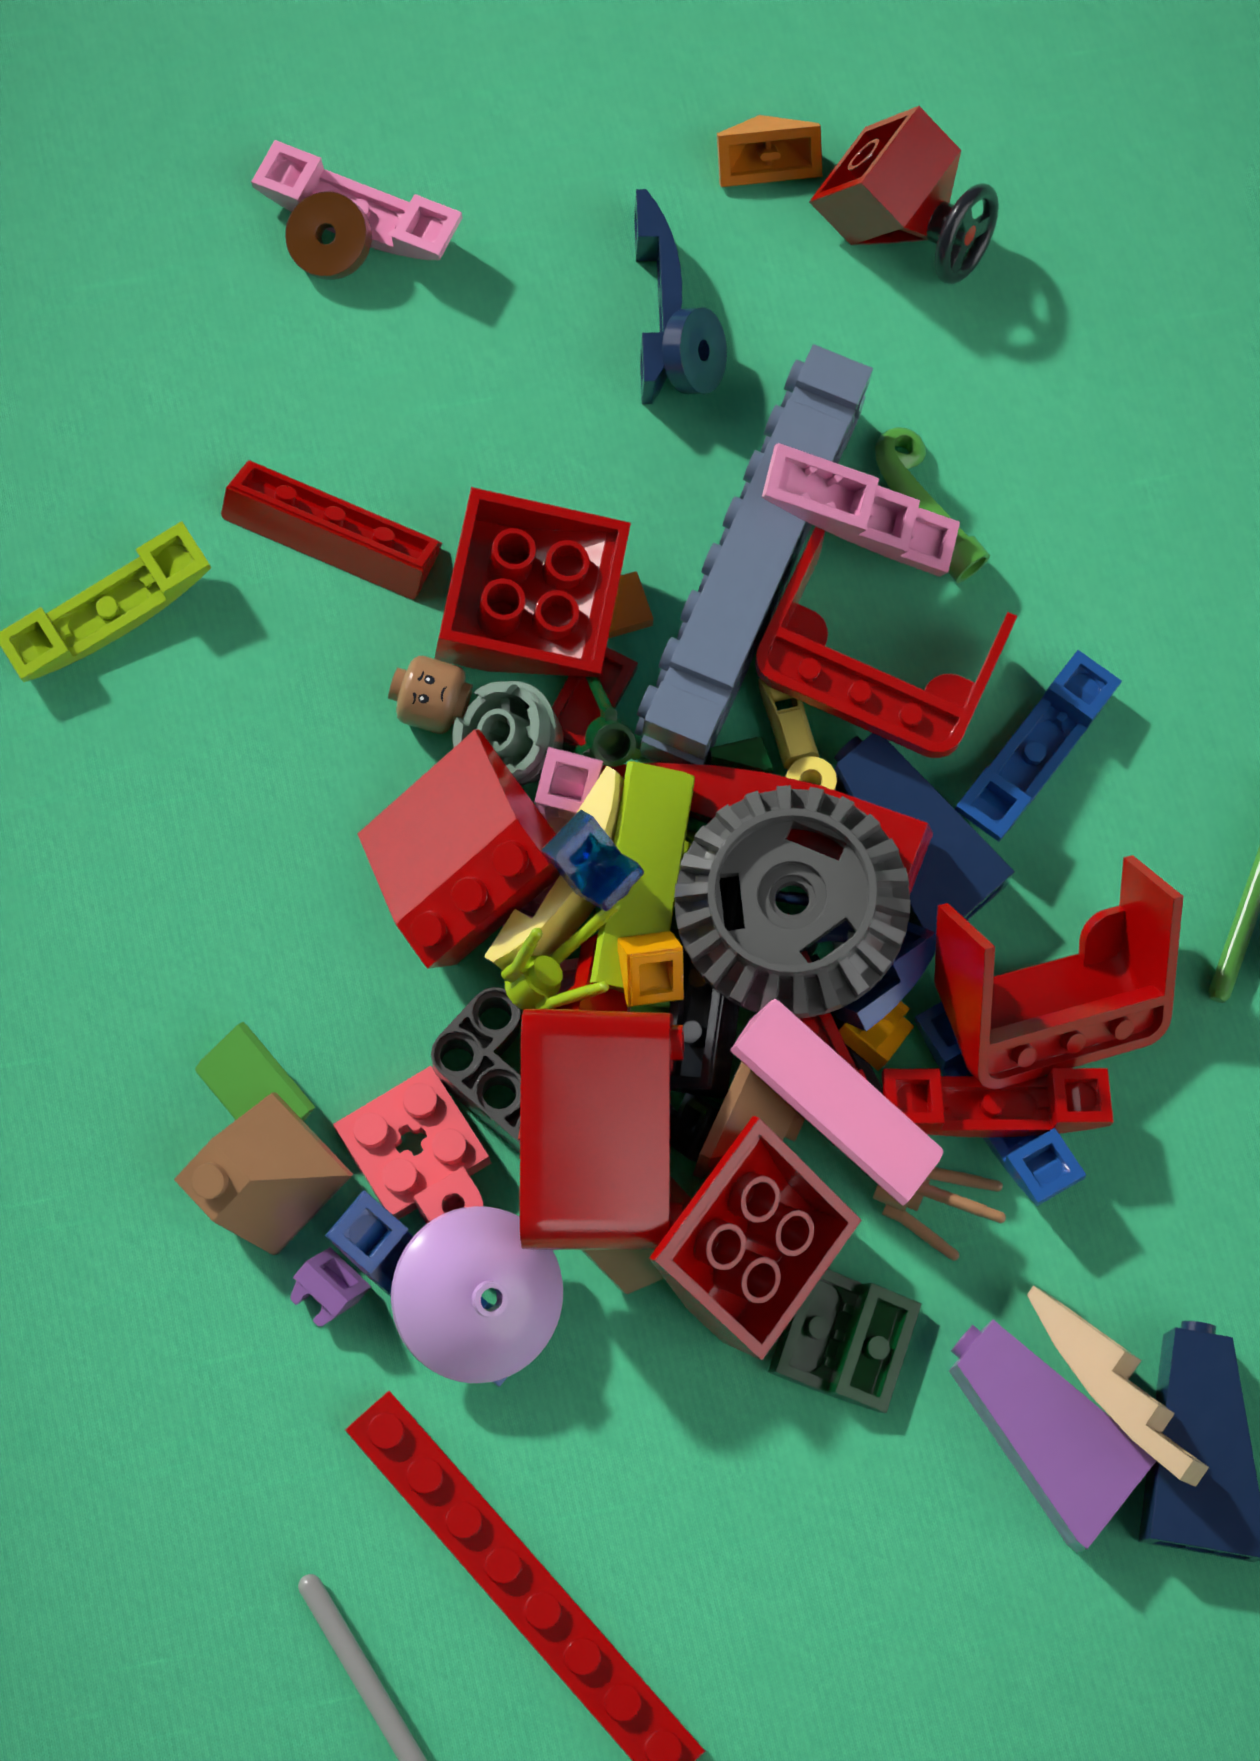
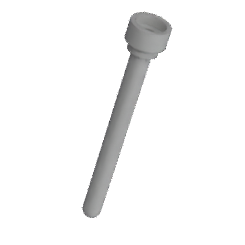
(359, 1669)

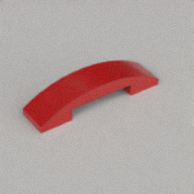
(965, 1108)

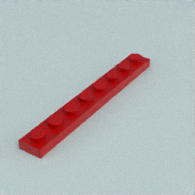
(520, 1585)

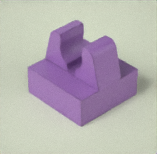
(330, 1283)

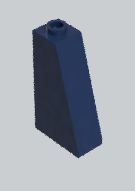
(958, 861)
(1210, 1422)

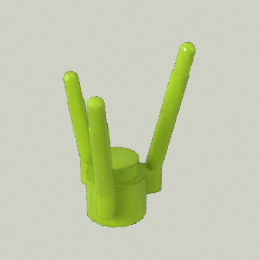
(535, 980)

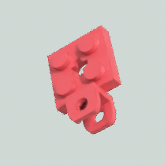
(436, 1177)

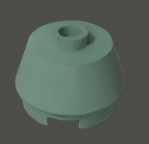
(516, 724)

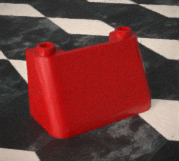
(596, 1129)

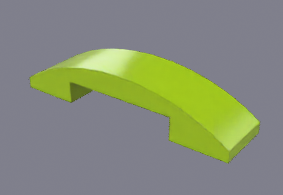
(106, 609)

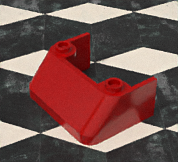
(800, 665)
(1070, 1008)

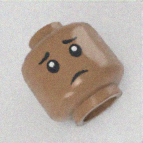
(430, 694)

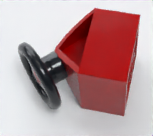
(899, 190)

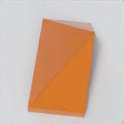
(769, 151)

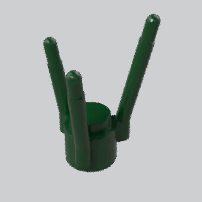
(607, 735)

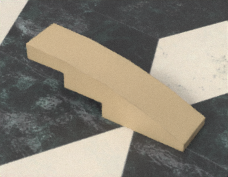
(1105, 1374)

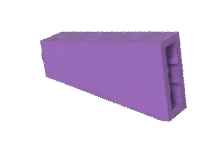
(1051, 1433)

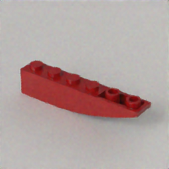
(724, 785)

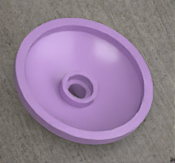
(441, 1289)

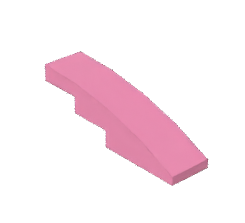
(860, 510)

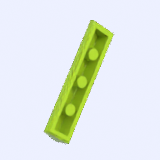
(652, 833)

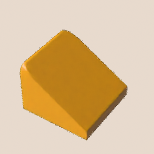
(651, 968)

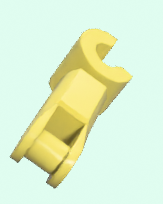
(796, 740)

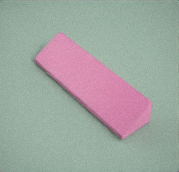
(837, 1101)

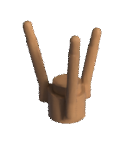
(897, 1211)

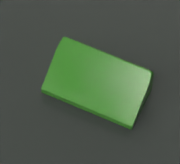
(245, 1072)

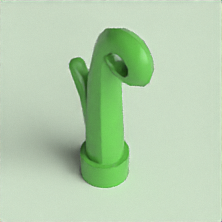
(968, 552)

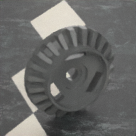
(765, 958)

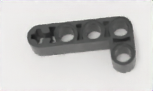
(487, 1067)

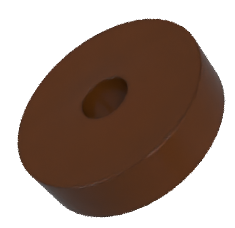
(305, 233)

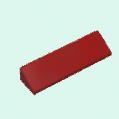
(330, 529)

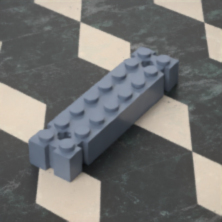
(746, 568)

